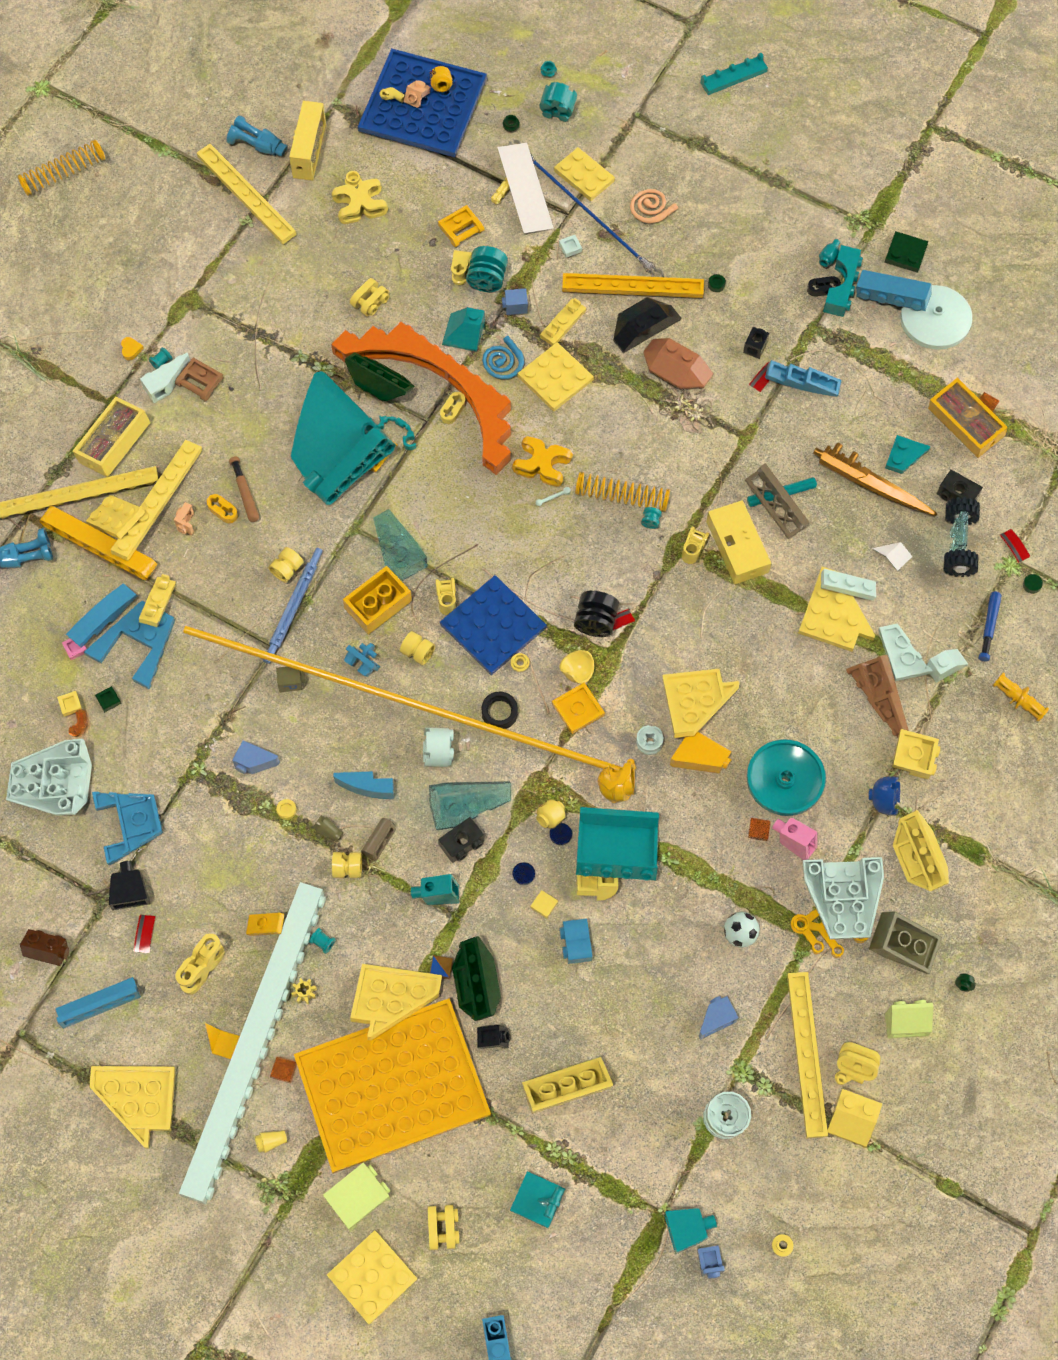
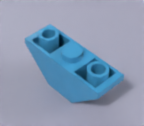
(496, 1338)

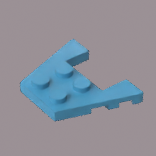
(137, 818)

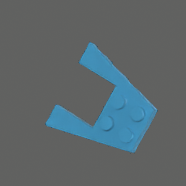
(145, 634)

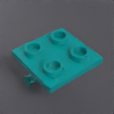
(537, 1199)

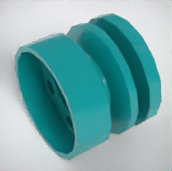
(487, 269)

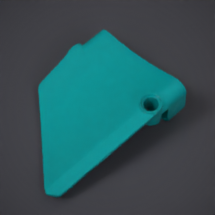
(335, 440)

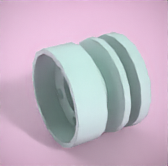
(738, 1111)

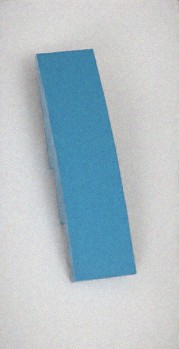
(806, 380)
(101, 614)

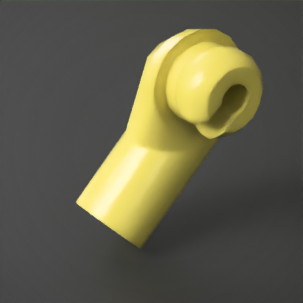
(392, 93)
(842, 1078)

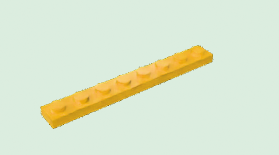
(633, 285)

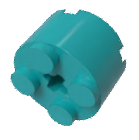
(558, 101)

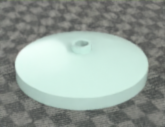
(943, 322)

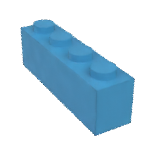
(894, 290)

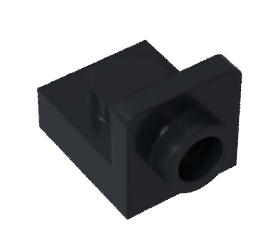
(493, 1037)

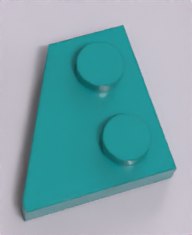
(904, 454)

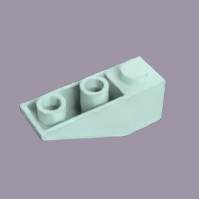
(162, 380)

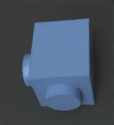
(515, 302)

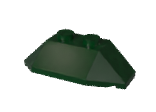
(377, 378)
(476, 979)

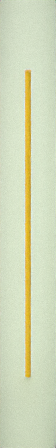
(398, 698)

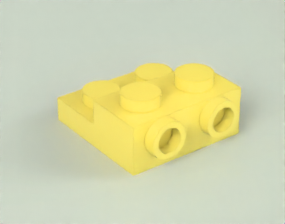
(916, 754)

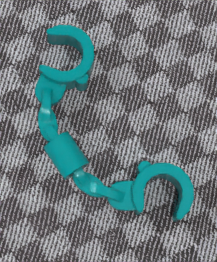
(398, 421)

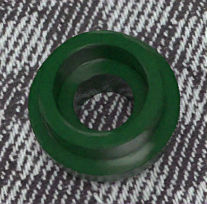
(511, 123)
(965, 982)

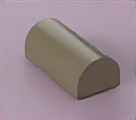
(378, 839)

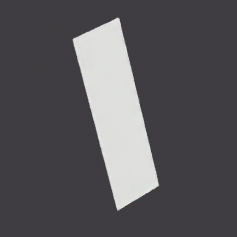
(525, 187)

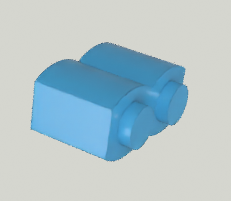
(577, 941)

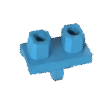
(354, 655)

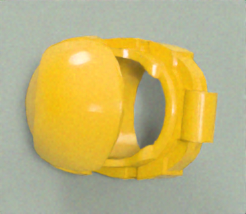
(618, 785)

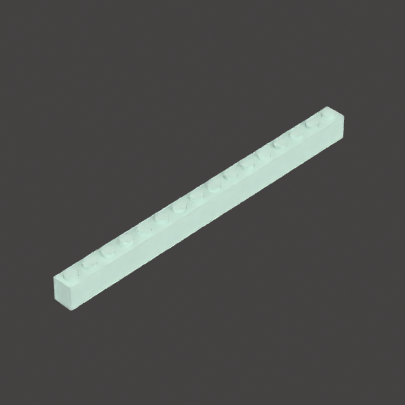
(252, 1045)

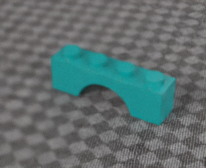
(838, 296)

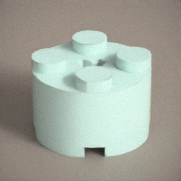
(437, 747)

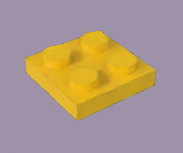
(578, 708)

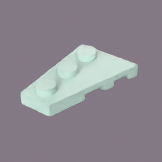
(902, 656)

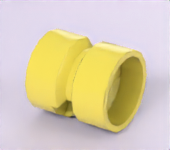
(286, 564)
(415, 647)
(347, 865)

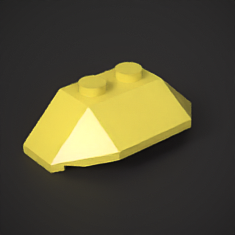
(920, 853)

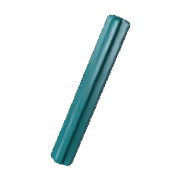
(792, 488)

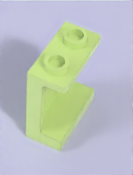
(357, 1195)

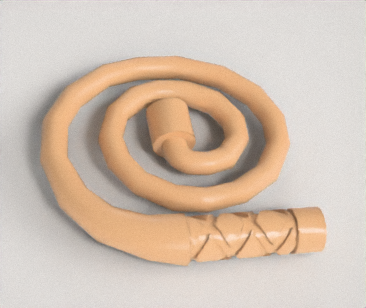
(659, 217)

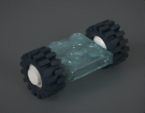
(961, 514)

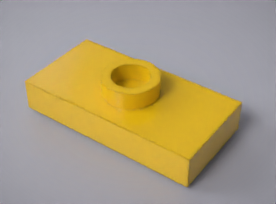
(265, 924)

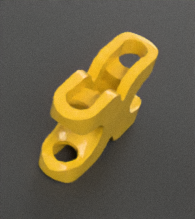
(542, 461)

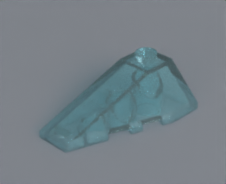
(398, 547)
(457, 801)

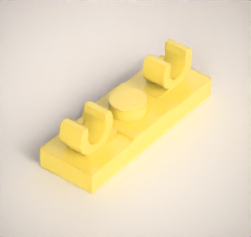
(563, 322)
(157, 601)

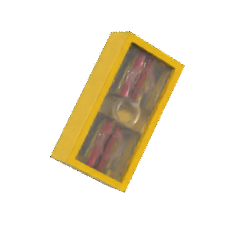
(967, 417)

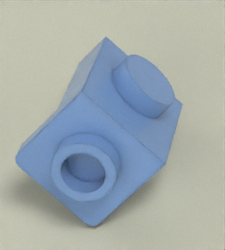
(710, 1261)

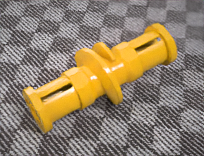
(1020, 696)

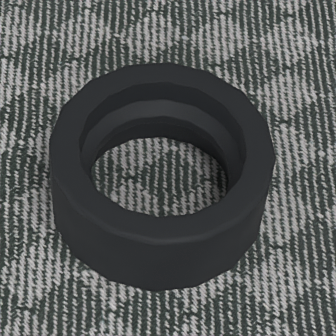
(504, 697)

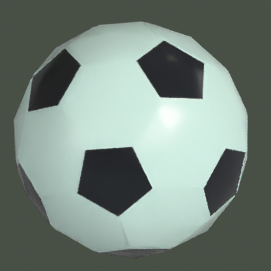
(741, 929)

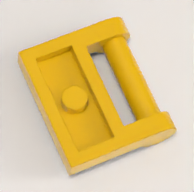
(457, 221)

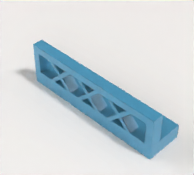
(97, 1003)

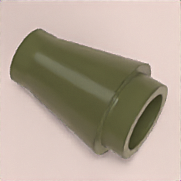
(327, 828)

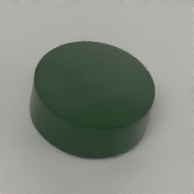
(716, 283)
(1032, 583)

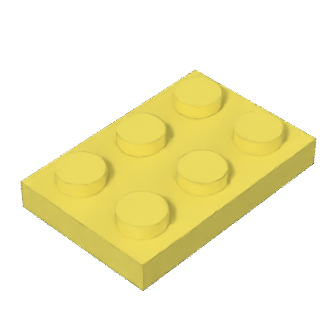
(584, 174)
(115, 516)

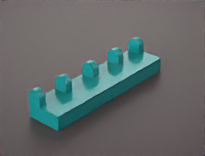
(734, 74)

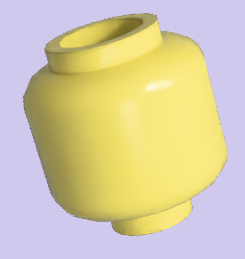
(550, 813)

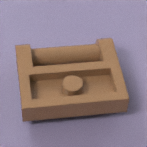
(202, 374)

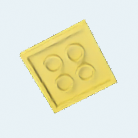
(555, 376)
(372, 1277)

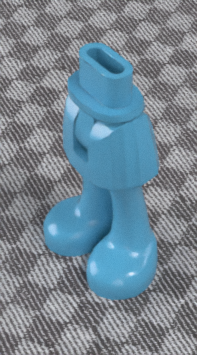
(266, 140)
(10, 552)

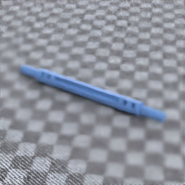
(294, 603)

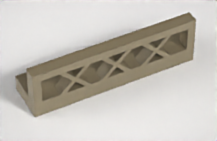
(782, 496)

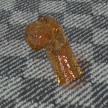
(81, 725)

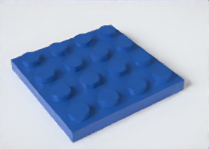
(493, 625)

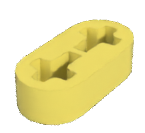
(449, 405)

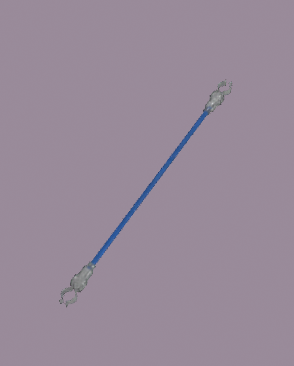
(648, 266)

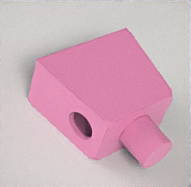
(797, 837)

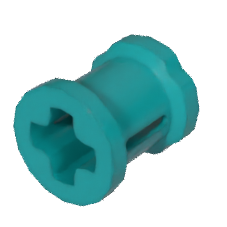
(160, 358)
(322, 940)

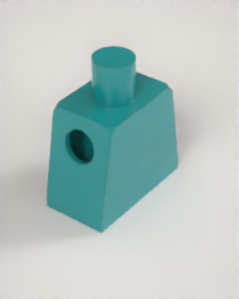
(437, 890)
(688, 1228)

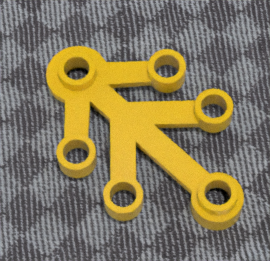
(819, 927)

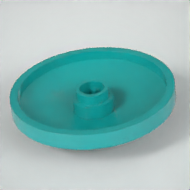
(791, 762)

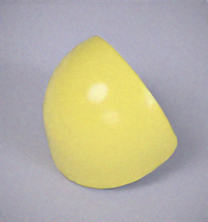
(578, 666)

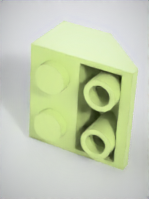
(909, 1019)

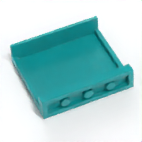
(617, 844)

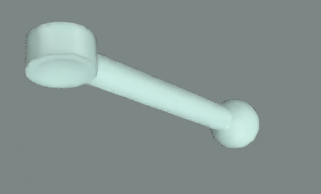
(566, 491)

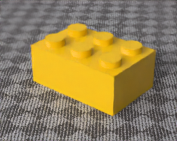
(377, 600)

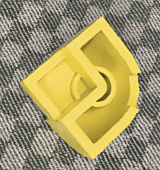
(596, 886)

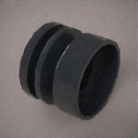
(596, 613)

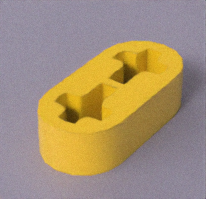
(219, 511)

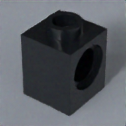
(756, 348)

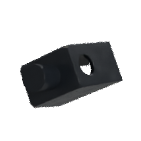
(127, 888)

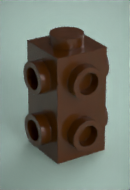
(44, 947)

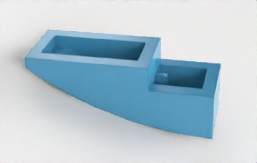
(365, 784)

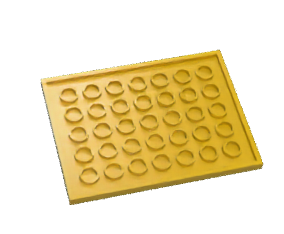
(391, 1088)

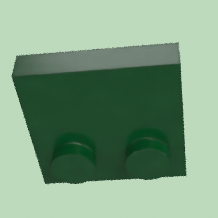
(906, 251)

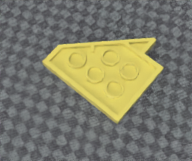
(391, 995)

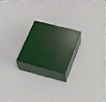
(108, 699)

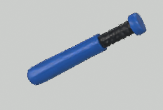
(991, 618)

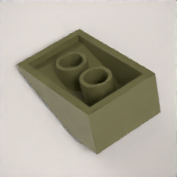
(905, 942)

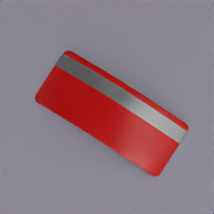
(759, 380)
(1015, 545)
(622, 619)
(144, 933)

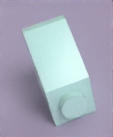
(946, 664)

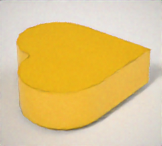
(131, 348)

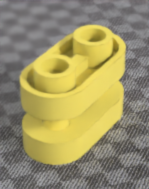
(369, 297)
(858, 1061)
(451, 1236)

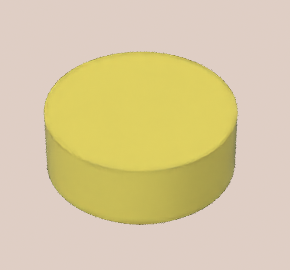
(286, 809)

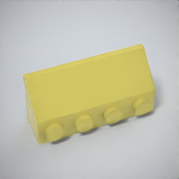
(567, 1085)

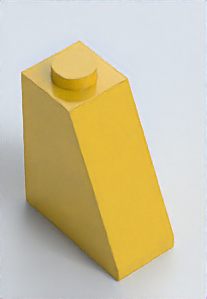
(701, 754)

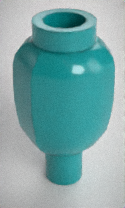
(829, 253)

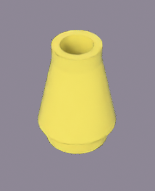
(269, 1140)

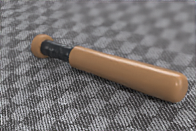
(246, 496)

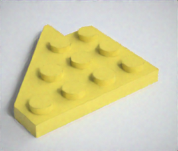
(834, 618)
(695, 698)
(137, 1096)

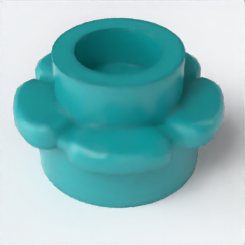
(548, 69)

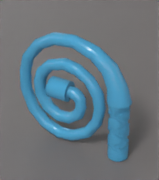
(518, 353)

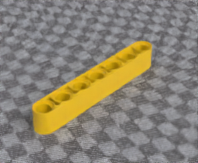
(95, 542)

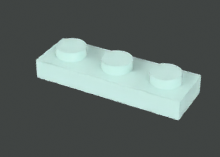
(848, 584)

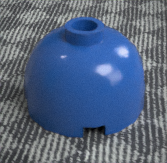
(885, 795)

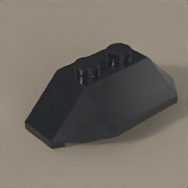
(643, 322)

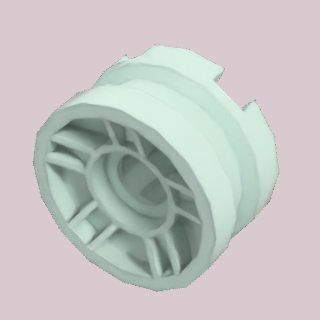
(649, 747)

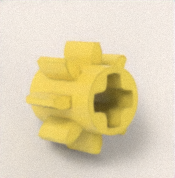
(309, 990)

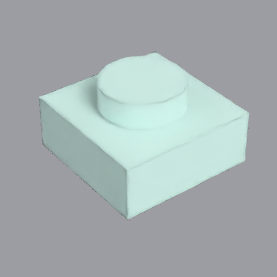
(570, 246)

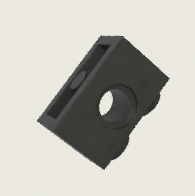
(955, 481)
(466, 830)

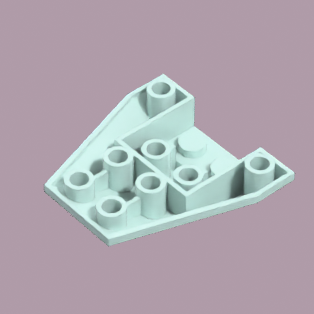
(52, 778)
(845, 894)

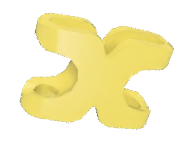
(359, 201)
(200, 964)

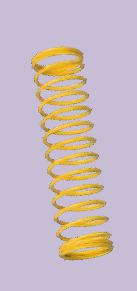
(24, 184)
(579, 485)

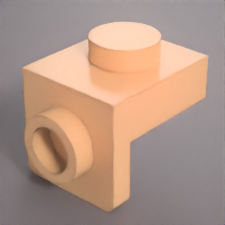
(416, 92)
(182, 519)

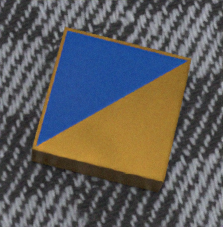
(441, 966)

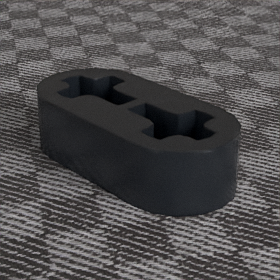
(823, 285)

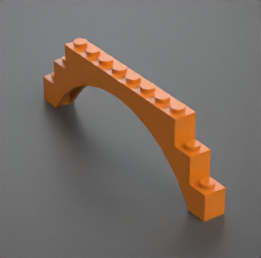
(410, 347)

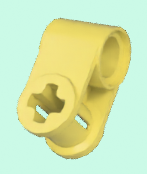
(460, 266)
(695, 542)
(446, 593)

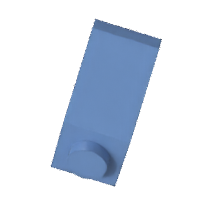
(253, 759)
(718, 1016)

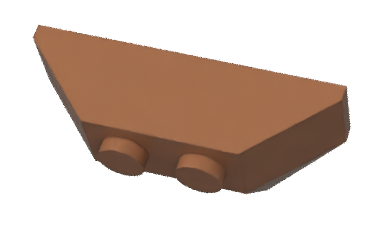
(676, 364)

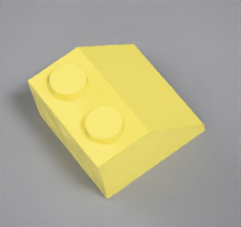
(854, 1117)

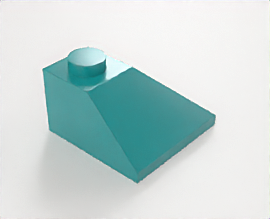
(465, 329)

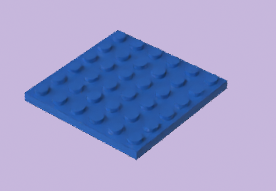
(441, 116)

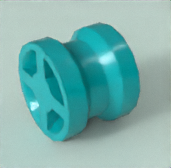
(651, 517)

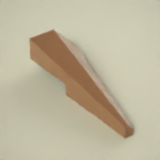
(879, 685)

